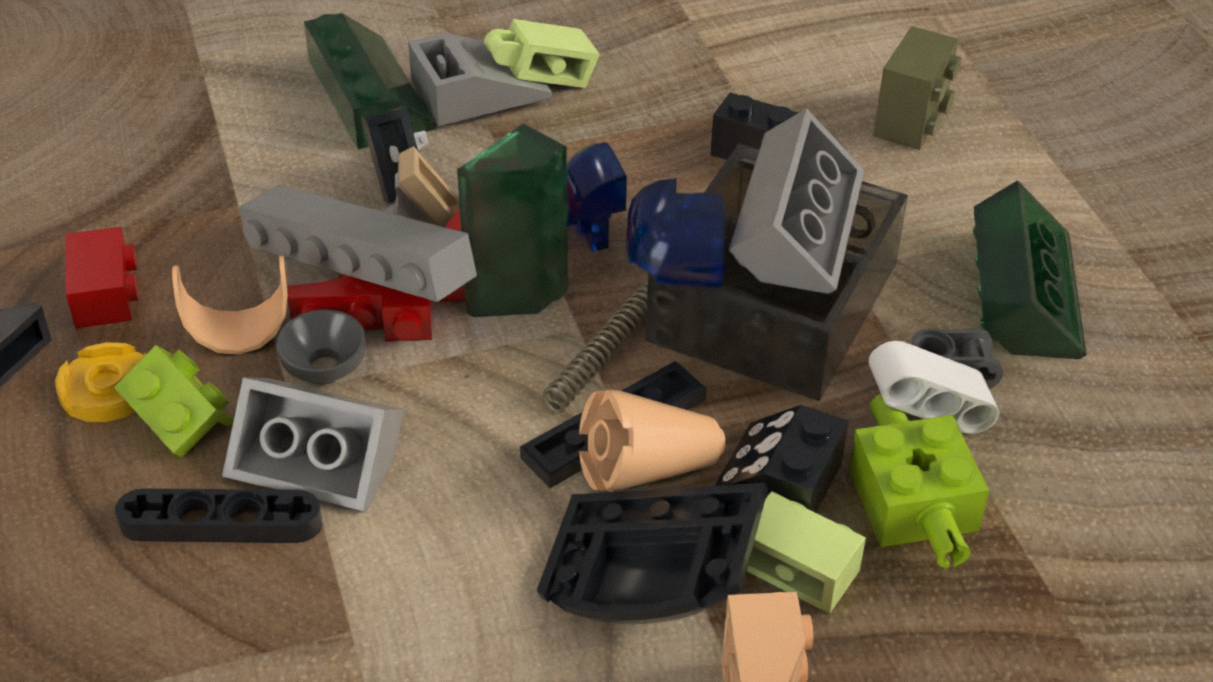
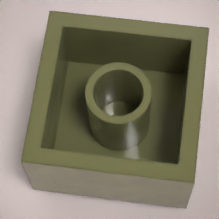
(916, 87)

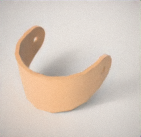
(232, 330)

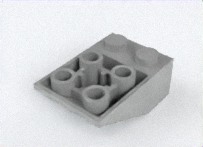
(464, 81)

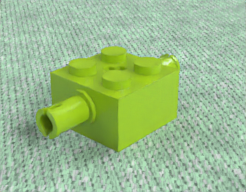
(918, 482)

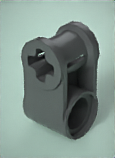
(961, 348)

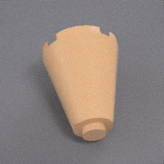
(643, 440)

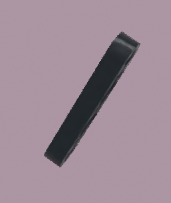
(218, 522)

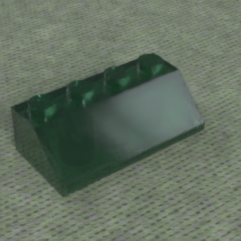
(360, 74)
(516, 224)
(1027, 277)

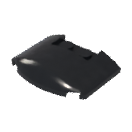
(652, 552)

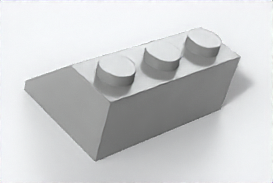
(311, 441)

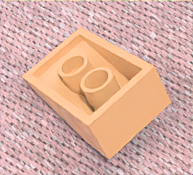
(766, 638)

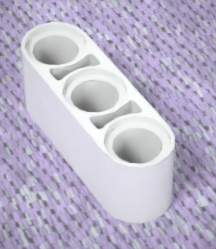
(932, 386)

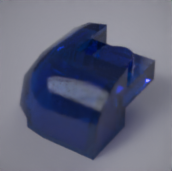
(595, 192)
(677, 235)

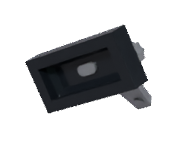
(387, 137)

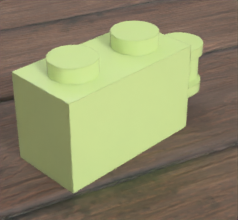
(544, 52)
(805, 552)

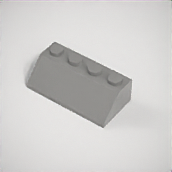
(798, 207)

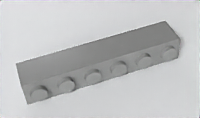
(359, 242)

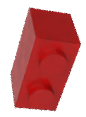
(100, 277)

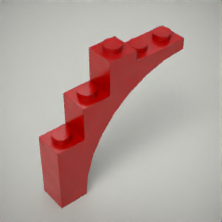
(373, 305)

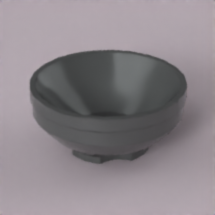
(317, 336)

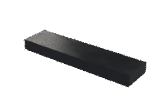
(556, 452)

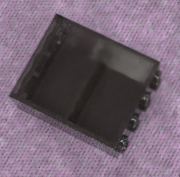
(772, 329)

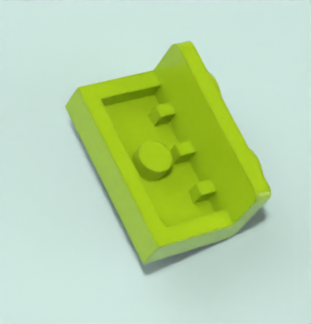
(173, 399)

